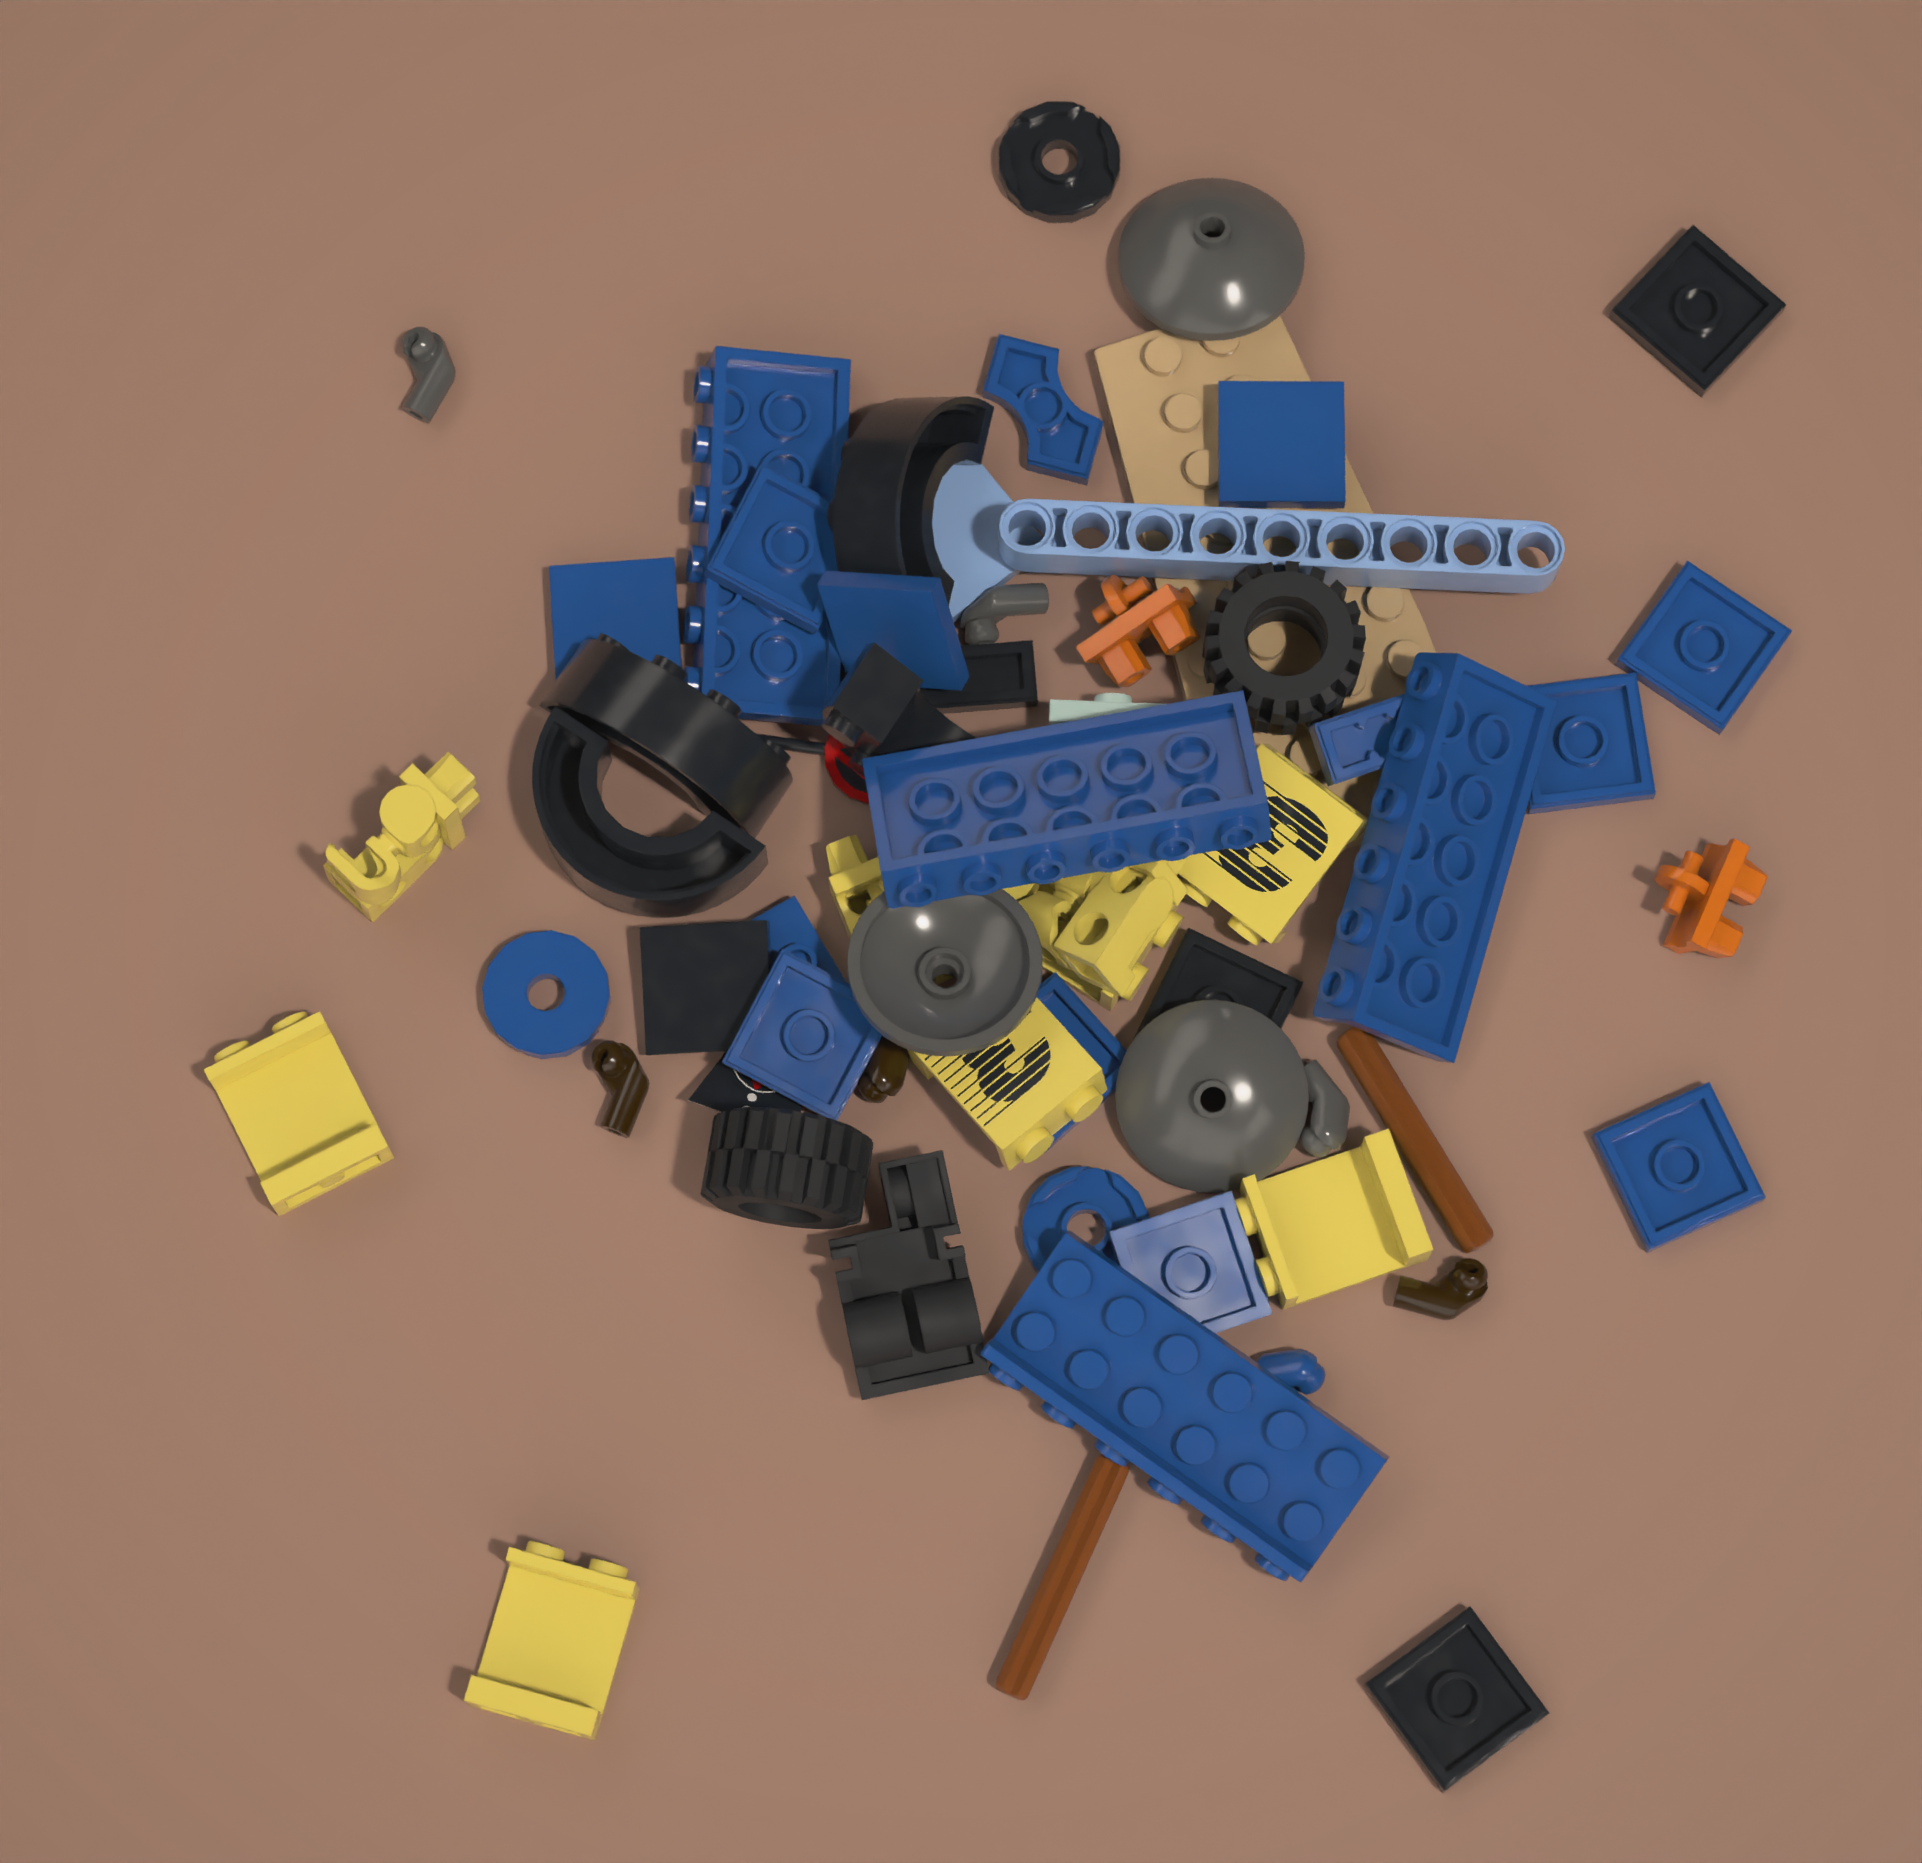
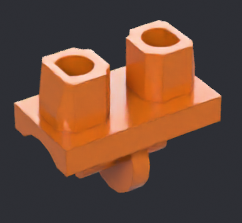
(1160, 614)
(1700, 893)

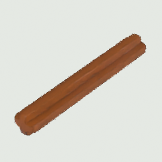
(1415, 1139)
(1061, 1578)

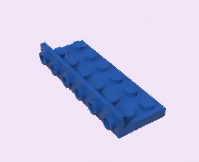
(795, 420)
(1067, 800)
(1435, 855)
(1183, 1408)

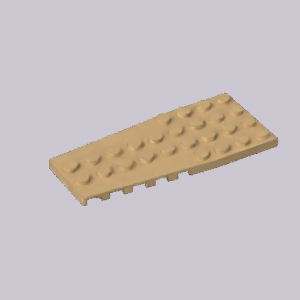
(1166, 428)

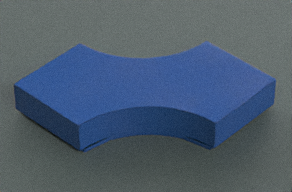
(1057, 432)

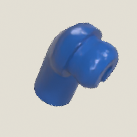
(1295, 1368)

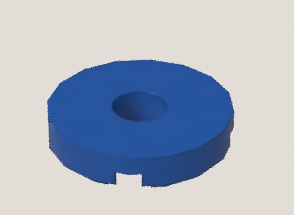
(538, 958)
(1075, 1193)

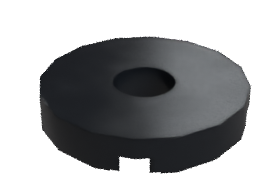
(1051, 195)

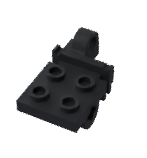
(907, 1294)

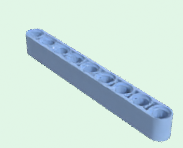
(1306, 529)

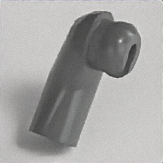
(432, 369)
(996, 604)
(1328, 1114)

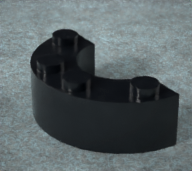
(892, 478)
(883, 710)
(674, 729)
(621, 866)

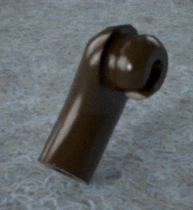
(885, 1071)
(626, 1083)
(1447, 1296)

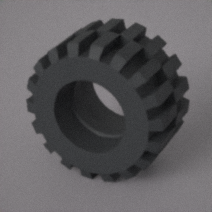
(1297, 600)
(787, 1168)

